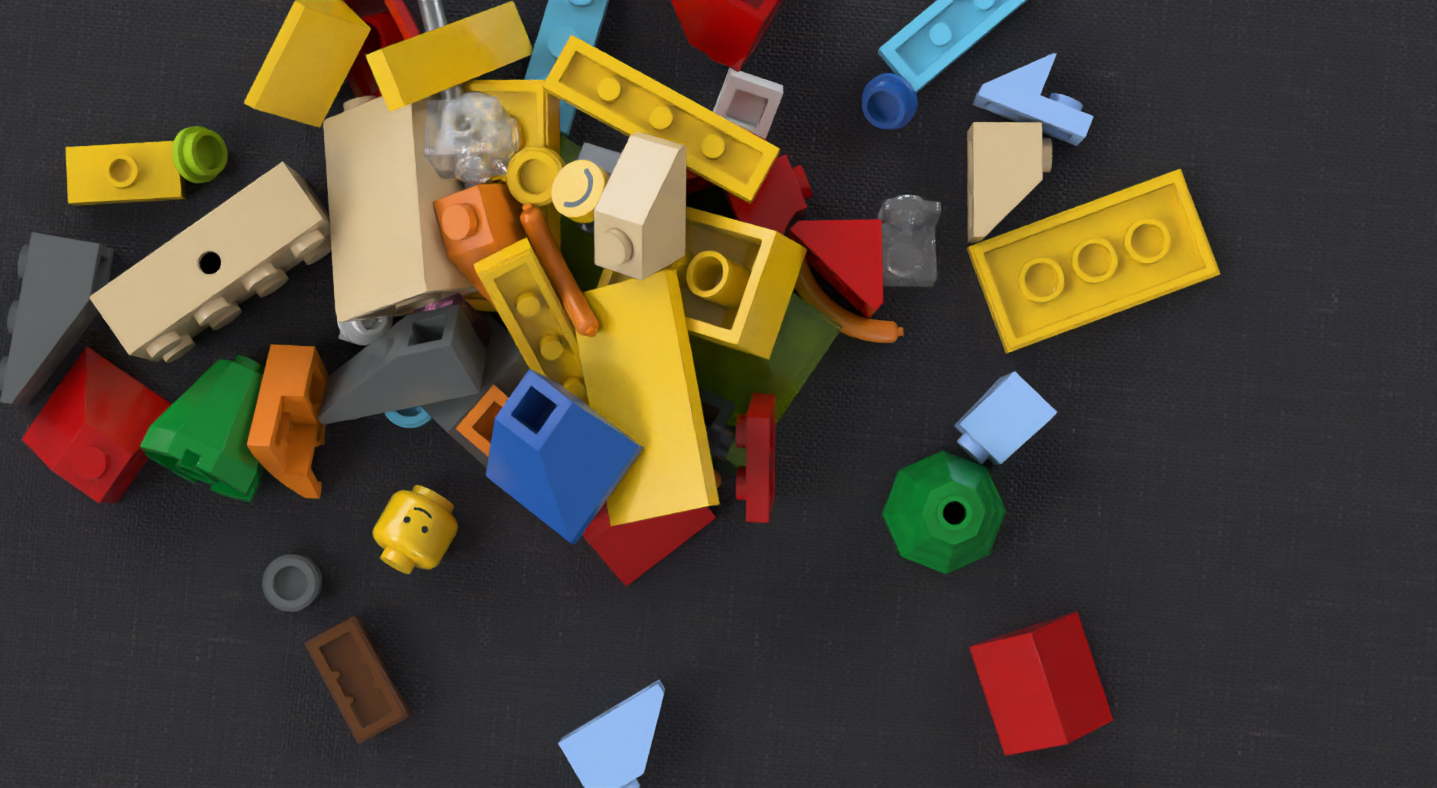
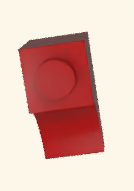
(777, 200)

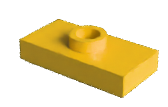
(123, 173)

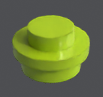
(199, 154)

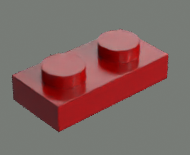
(758, 436)

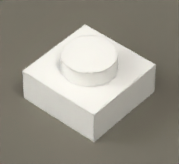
(749, 101)

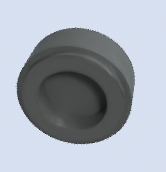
(292, 582)

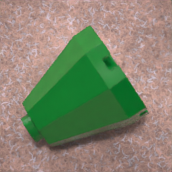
(209, 430)
(917, 506)

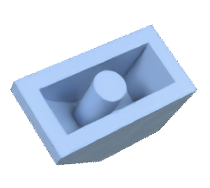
(1003, 420)
(616, 743)

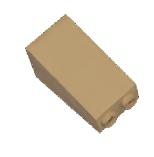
(383, 212)

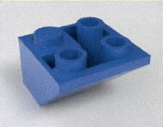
(557, 455)

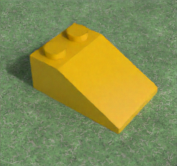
(732, 281)

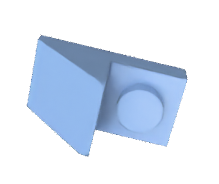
(1019, 99)

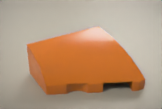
(286, 417)

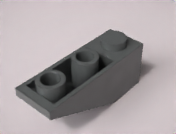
(51, 310)
(410, 365)

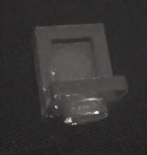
(909, 241)

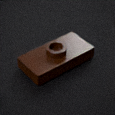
(357, 679)

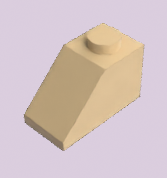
(1002, 169)
(643, 208)

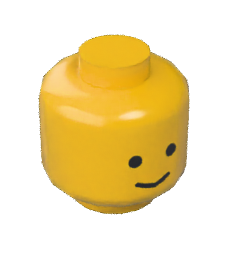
(415, 529)

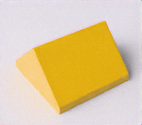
(308, 61)

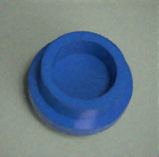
(889, 101)

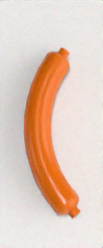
(558, 271)
(852, 324)

